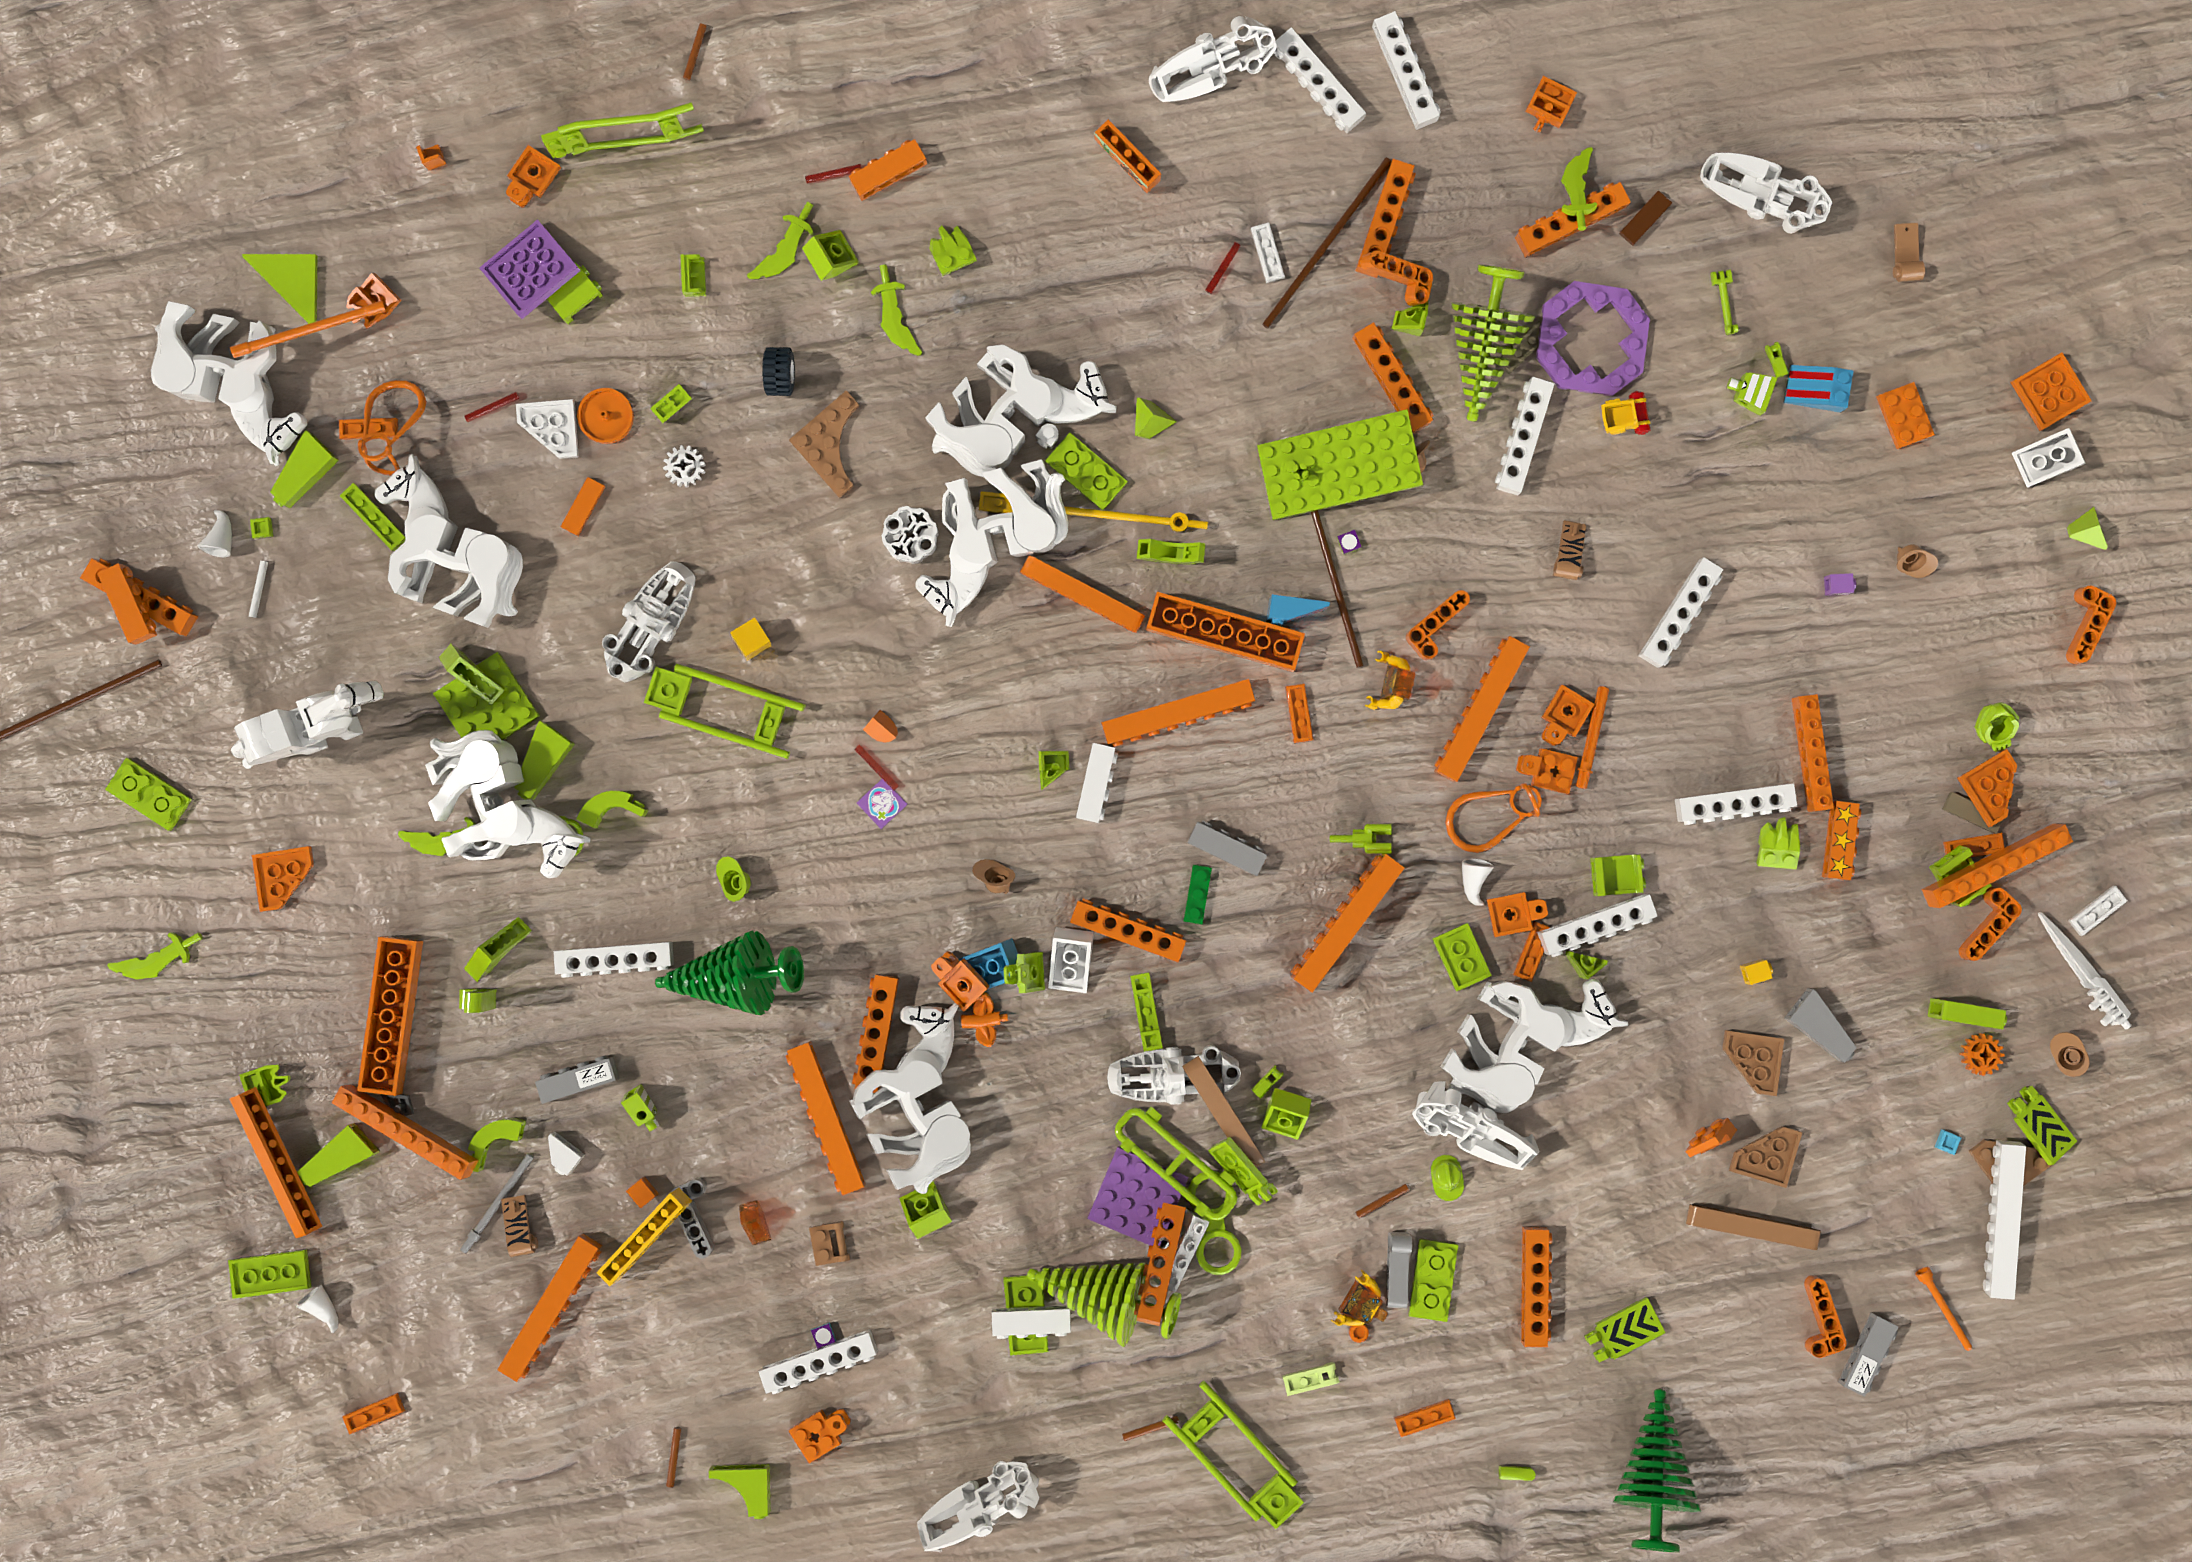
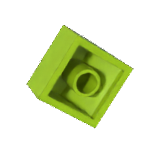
(830, 254)
(1286, 1113)
(925, 1211)

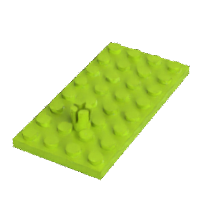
(1340, 465)

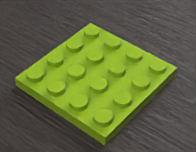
(473, 713)

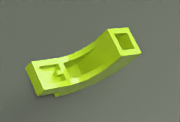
(1171, 552)
(598, 805)
(503, 1128)

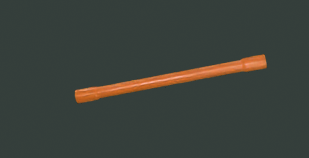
(249, 347)

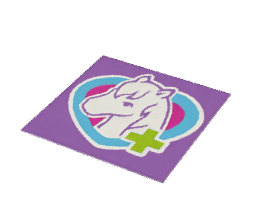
(881, 803)

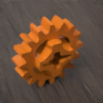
(1982, 1062)

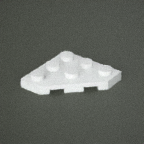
(552, 425)

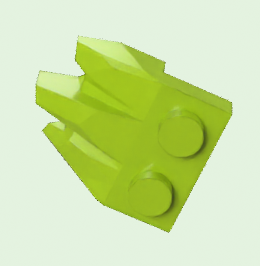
(951, 251)
(1779, 845)
(267, 1083)

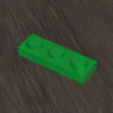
(1197, 894)

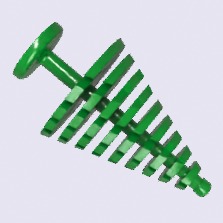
(738, 974)
(1657, 1491)

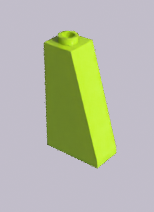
(303, 470)
(542, 759)
(1967, 1013)
(339, 1154)

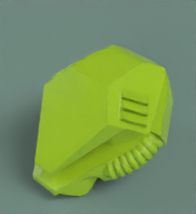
(1997, 725)

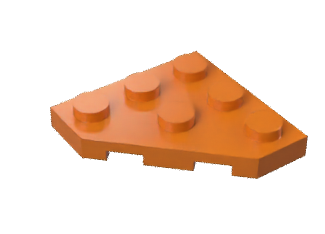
(1991, 786)
(279, 875)

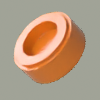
(1358, 1333)

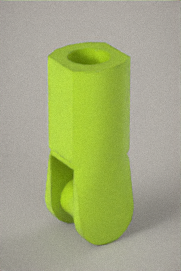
(1778, 363)
(1265, 1084)
(1516, 1473)

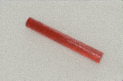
(831, 174)
(1222, 268)
(491, 407)
(876, 767)

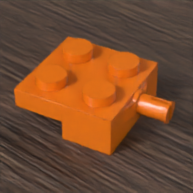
(1550, 103)
(1711, 1137)

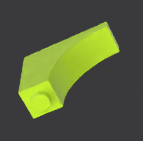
(468, 673)
(495, 948)
(751, 1482)

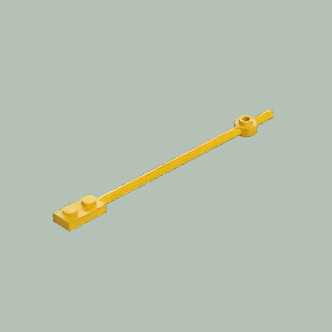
(1000, 504)

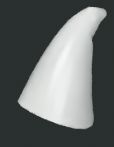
(219, 539)
(1474, 874)
(320, 1306)

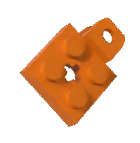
(523, 184)
(1558, 721)
(1540, 768)
(1523, 910)
(951, 977)
(828, 1431)

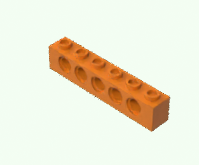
(1397, 171)
(1530, 244)
(1372, 356)
(181, 623)
(1812, 753)
(1172, 952)
(890, 986)
(1153, 1314)
(1541, 1336)

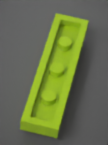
(373, 517)

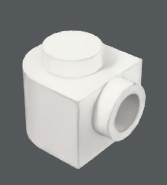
(1047, 436)

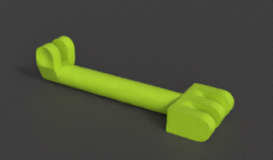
(1722, 282)

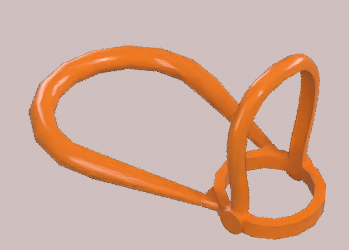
(367, 415)
(1484, 794)

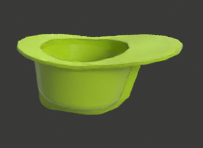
(732, 878)
(1447, 1177)

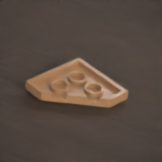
(1756, 1059)
(1768, 1157)
(1984, 1157)

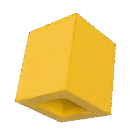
(1756, 971)

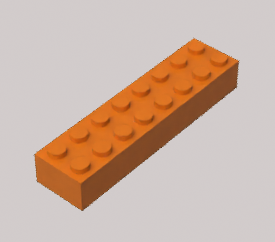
(1225, 632)
(1347, 921)
(390, 1015)

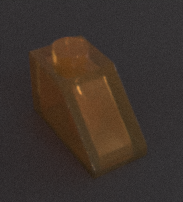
(754, 1222)

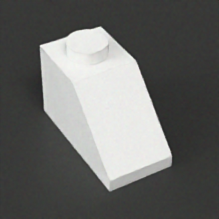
(563, 1154)

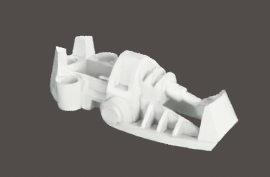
(1212, 59)
(1765, 191)
(651, 617)
(1167, 1074)
(1473, 1126)
(979, 1506)

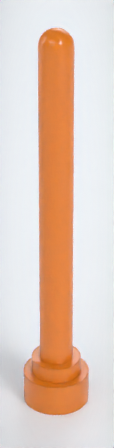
(1926, 1277)

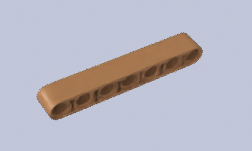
(1221, 1109)
(1753, 1227)

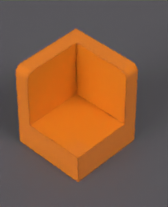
(431, 157)
(642, 1192)

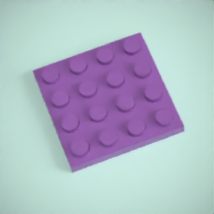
(529, 269)
(1132, 1197)

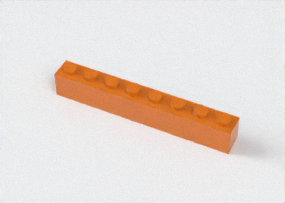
(1482, 708)
(1177, 712)
(1997, 865)
(826, 1118)
(405, 1131)
(276, 1162)
(548, 1309)

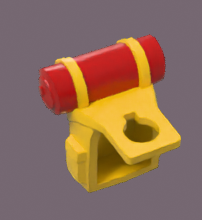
(1626, 414)

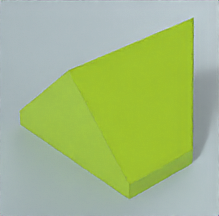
(1411, 319)
(1150, 419)
(2088, 530)
(1052, 765)
(1585, 965)

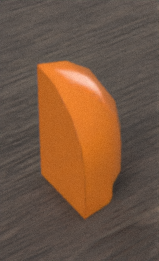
(881, 728)

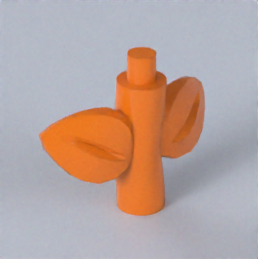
(984, 1020)

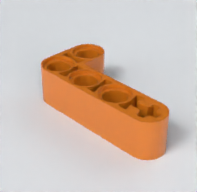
(1396, 273)
(1439, 620)
(2087, 625)
(1987, 926)
(1821, 1315)

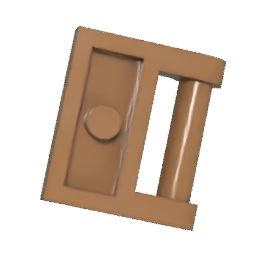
(823, 1244)

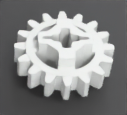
(676, 466)

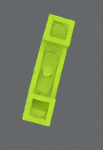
(1146, 1012)

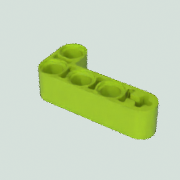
(477, 1000)

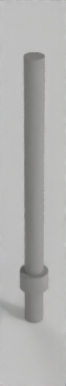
(475, 1234)

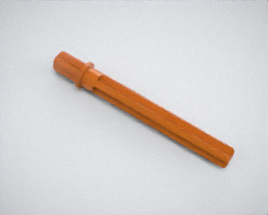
(1592, 738)

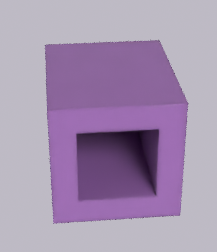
(1839, 584)

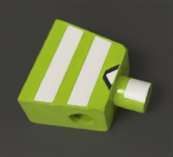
(1753, 391)
(637, 1101)

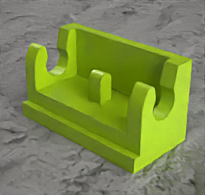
(693, 275)
(671, 403)

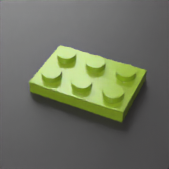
(1461, 957)

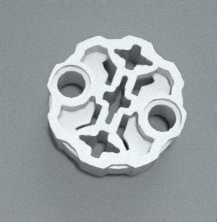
(929, 534)

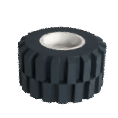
(778, 371)

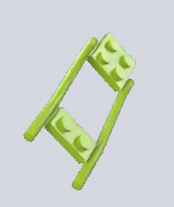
(571, 139)
(670, 689)
(1273, 1501)

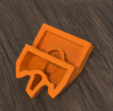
(370, 292)

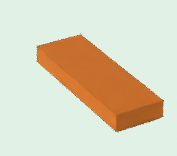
(354, 428)
(583, 506)
(1299, 713)
(1978, 845)
(1530, 954)
(373, 1413)
(1424, 1418)

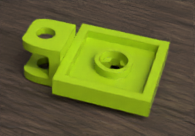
(1026, 973)

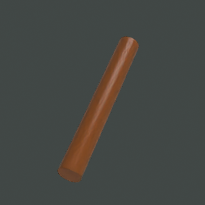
(694, 51)
(1382, 1201)
(1147, 1429)
(673, 1457)

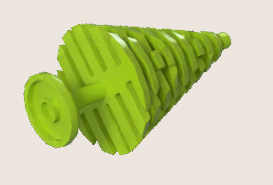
(1487, 335)
(1105, 1296)

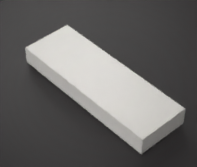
(1267, 252)
(2097, 910)

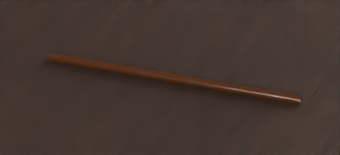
(1326, 243)
(1337, 589)
(81, 698)

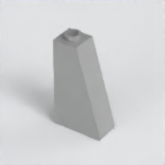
(1819, 1024)

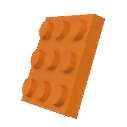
(2051, 391)

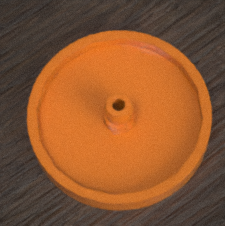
(605, 415)

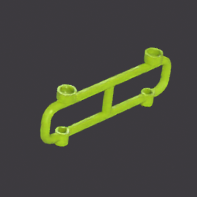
(1225, 1180)

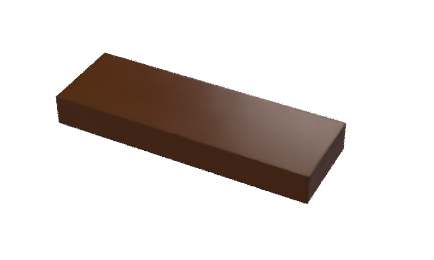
(1645, 218)

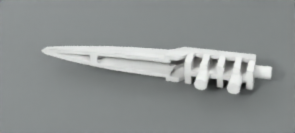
(2099, 988)

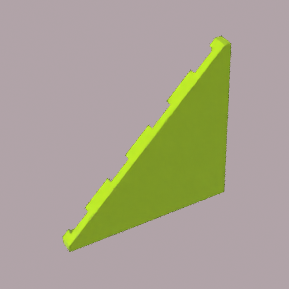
(292, 277)

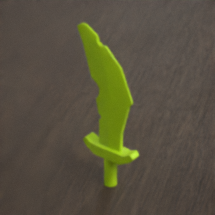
(1575, 188)
(786, 248)
(892, 315)
(428, 844)
(156, 961)

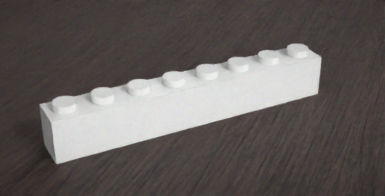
(2004, 1219)

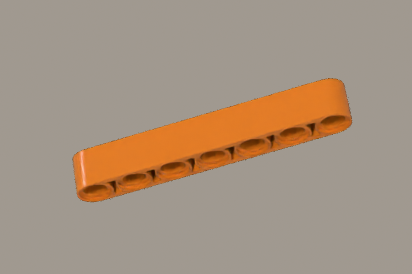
(1082, 594)

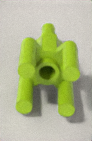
(1366, 838)

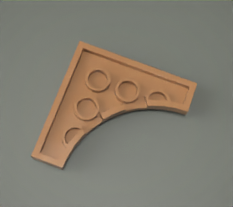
(821, 441)

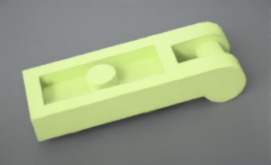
(1310, 1379)

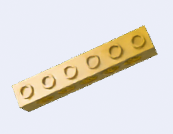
(644, 1236)

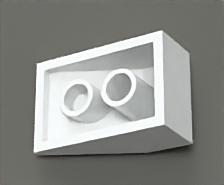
(2048, 457)
(1070, 959)

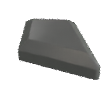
(399, 1103)

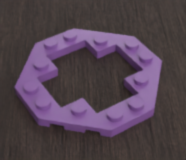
(1633, 345)

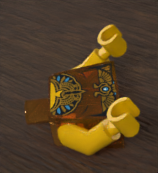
(1396, 684)
(1361, 1303)

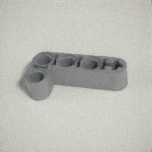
(695, 1220)
(1397, 1269)

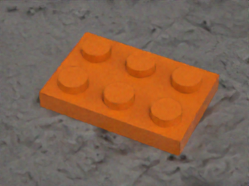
(1905, 415)

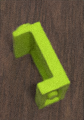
(574, 295)
(1953, 862)
(1617, 875)

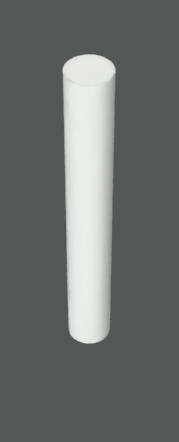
(258, 589)

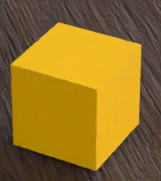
(750, 639)

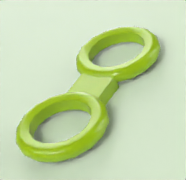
(1215, 1229)

